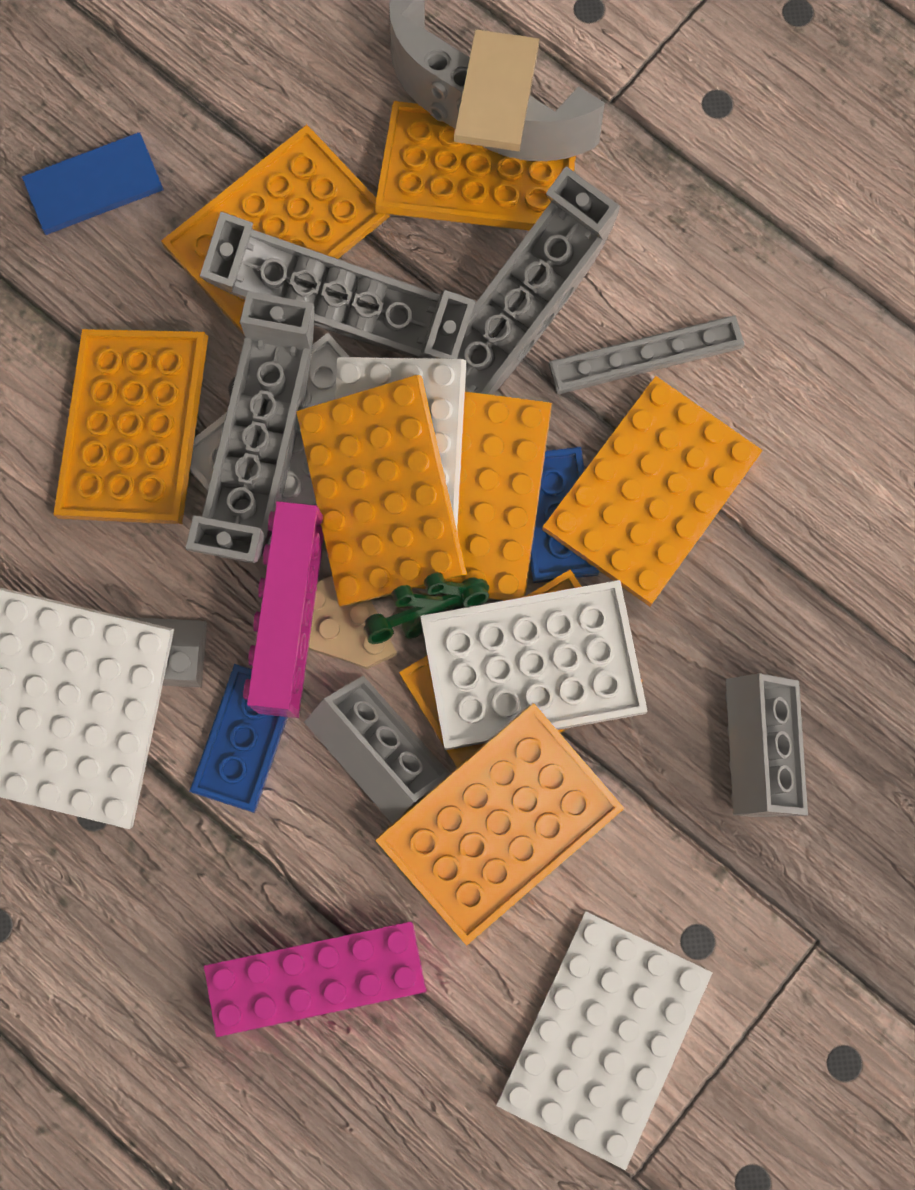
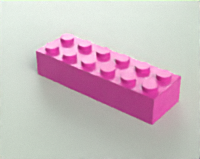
(285, 611)
(314, 979)

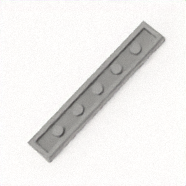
(646, 354)

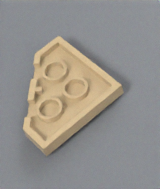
(340, 629)

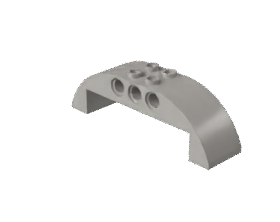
(436, 78)
(536, 281)
(343, 294)
(257, 429)

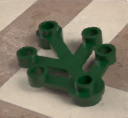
(460, 595)

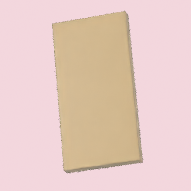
(496, 90)

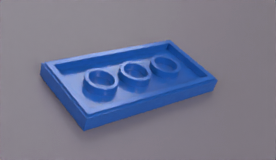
(92, 183)
(549, 556)
(238, 749)

